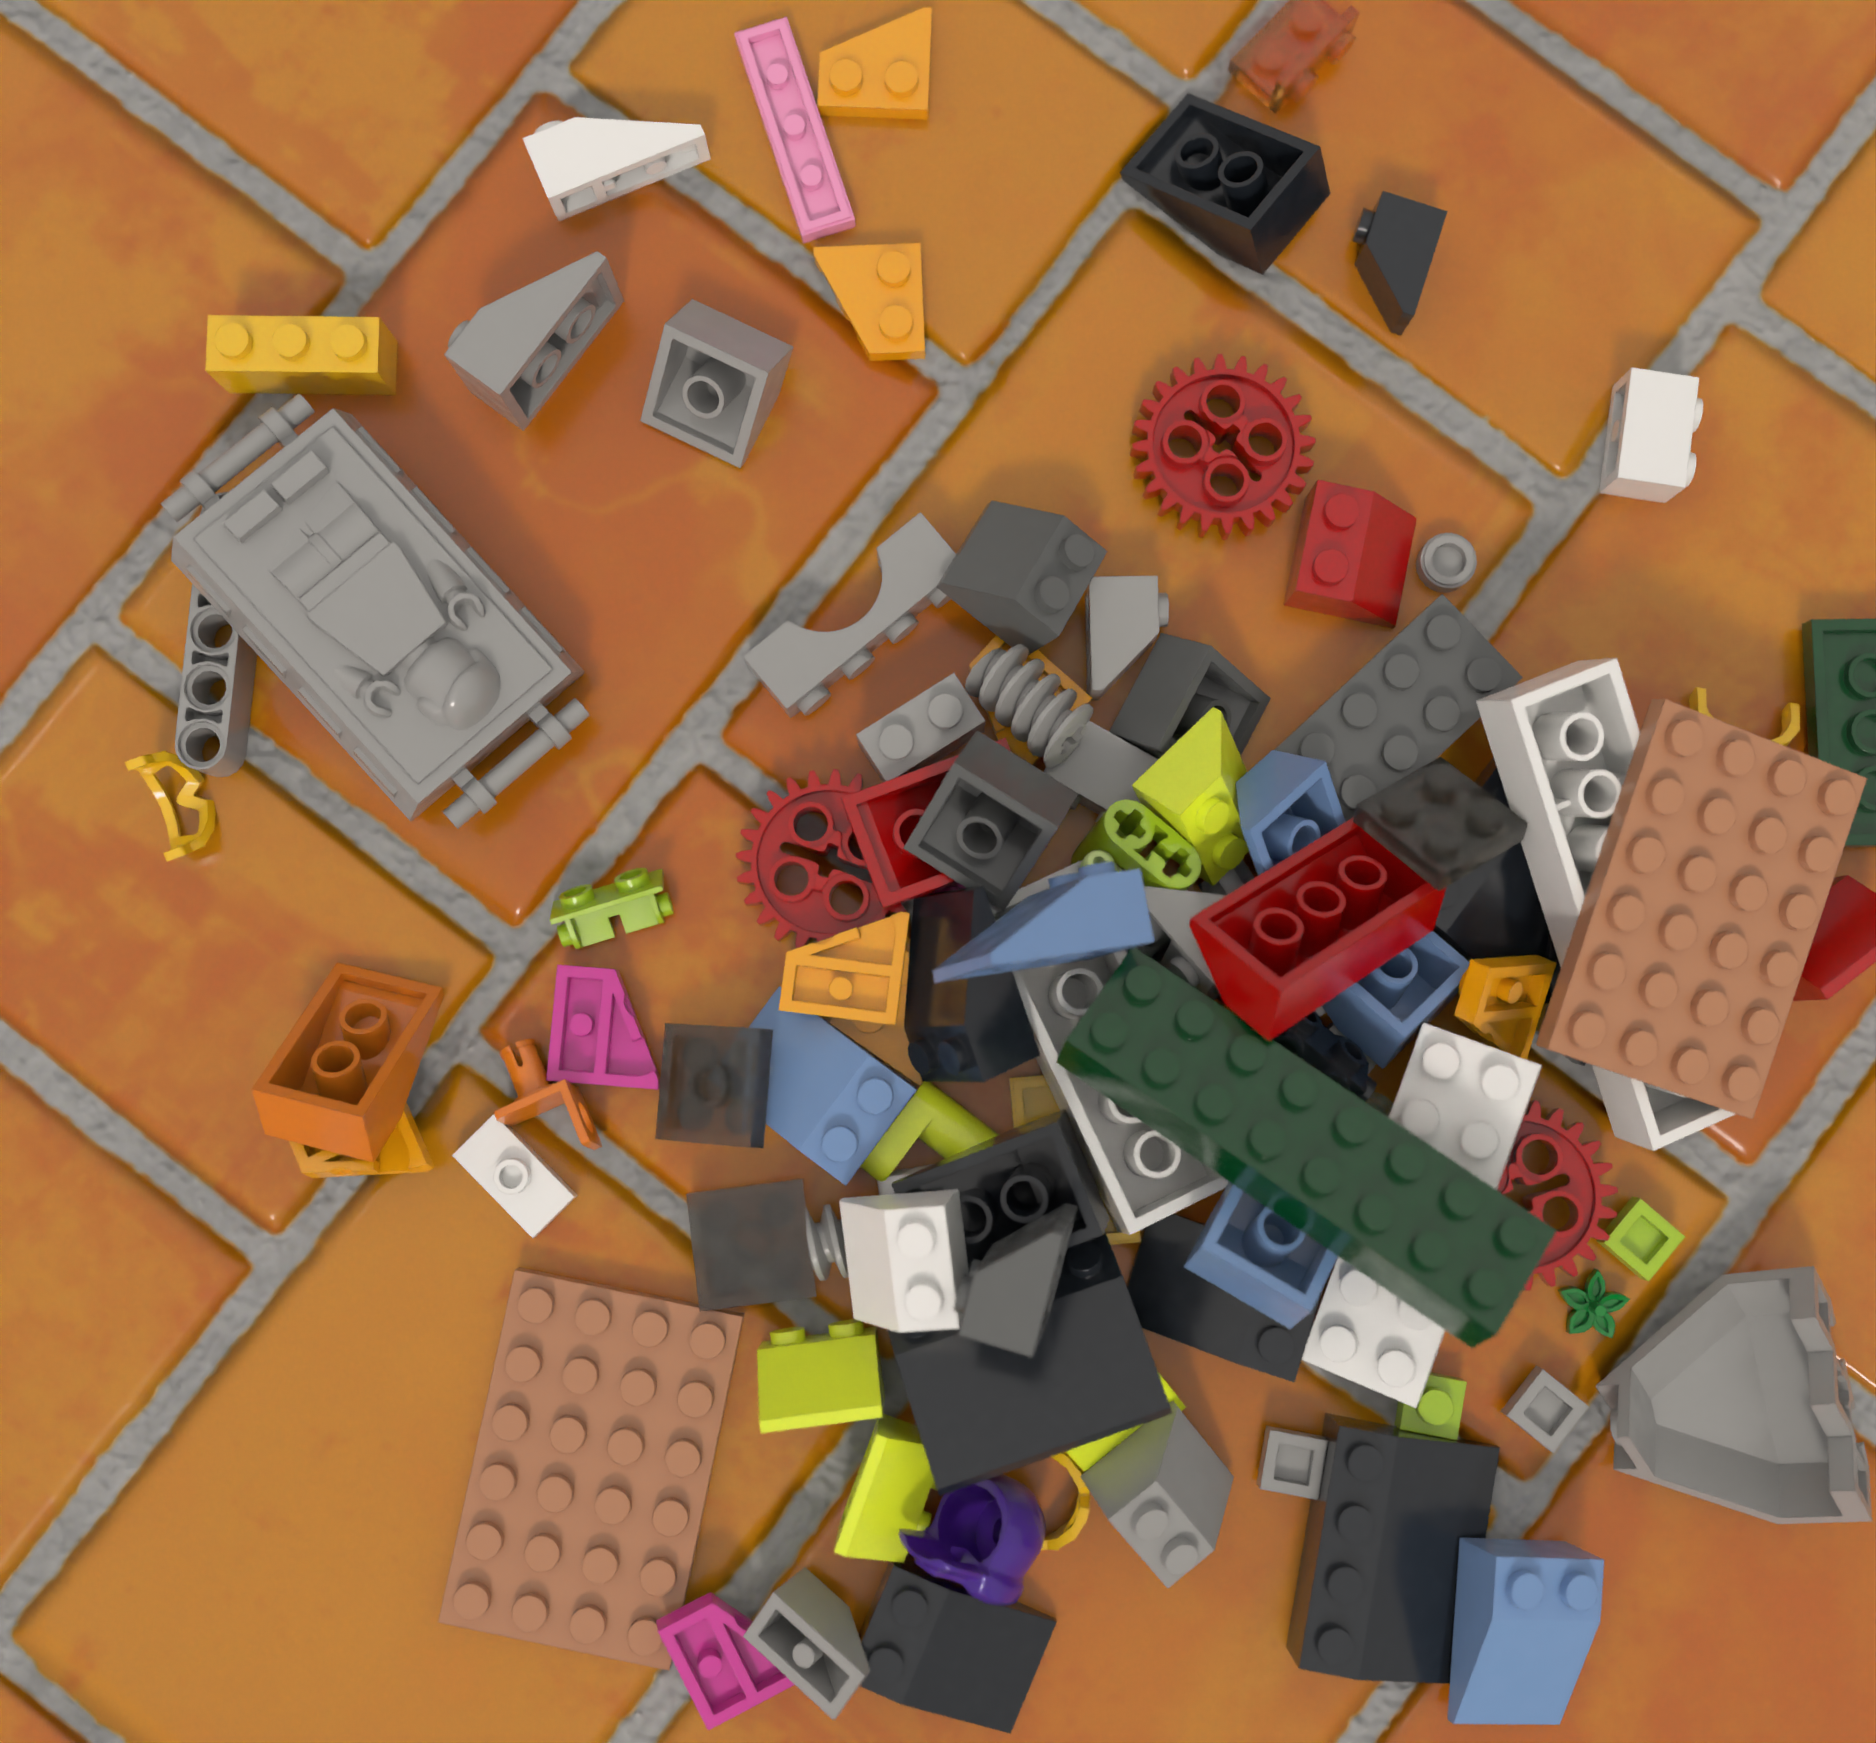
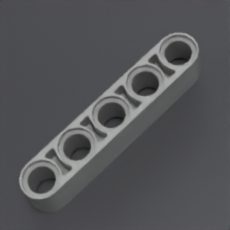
(201, 669)

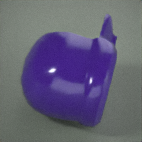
(982, 1539)

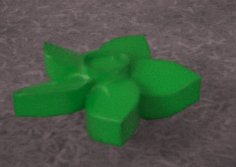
(1592, 1306)

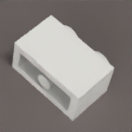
(1651, 435)

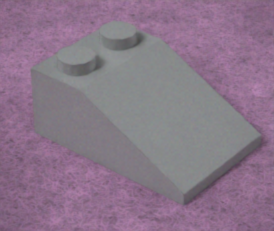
(532, 338)

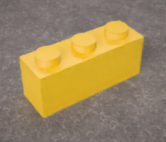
(301, 354)

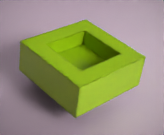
(1641, 1238)
(1437, 1410)

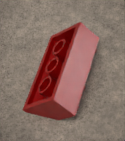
(1312, 927)

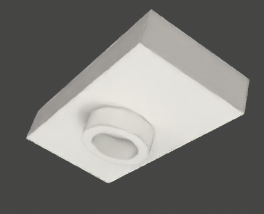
(515, 1176)

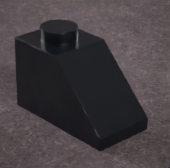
(1397, 254)

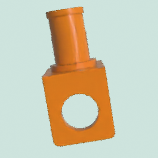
(540, 1096)

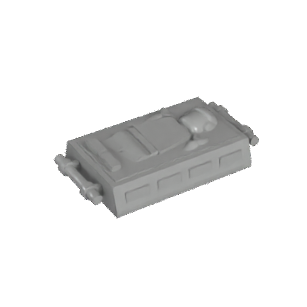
(374, 610)

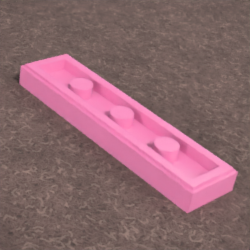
(795, 130)

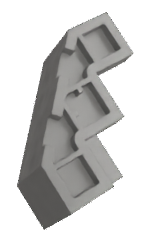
(1745, 1403)

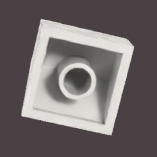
(905, 1259)

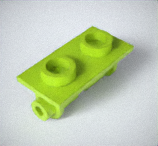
(589, 909)

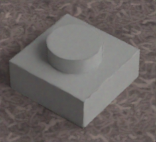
(1544, 1409)
(1292, 1462)

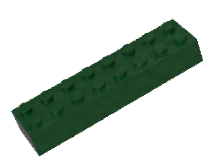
(1307, 1149)

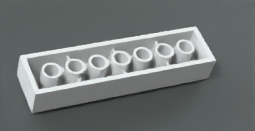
(1562, 764)

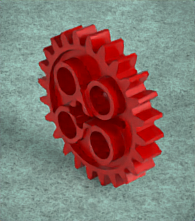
(1257, 412)
(811, 911)
(1581, 1192)

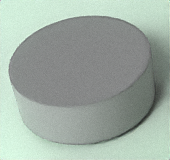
(1446, 562)

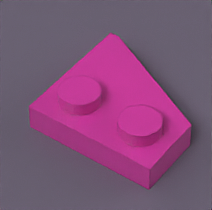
(597, 1032)
(716, 1661)

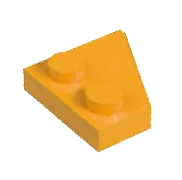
(849, 974)

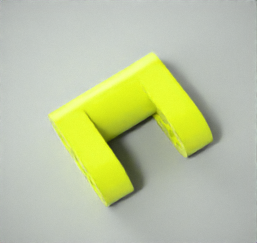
(933, 1120)

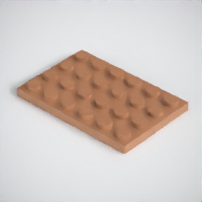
(1701, 909)
(591, 1467)

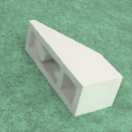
(602, 159)

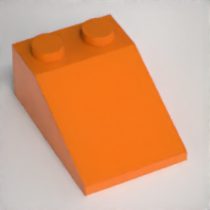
(348, 1062)

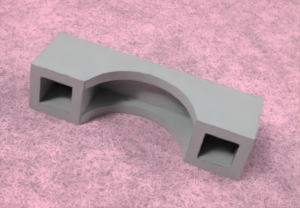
(804, 663)

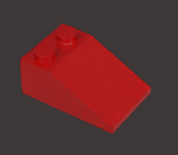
(884, 821)

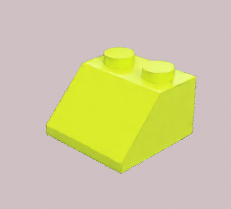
(1197, 794)
(819, 1377)
(886, 1494)

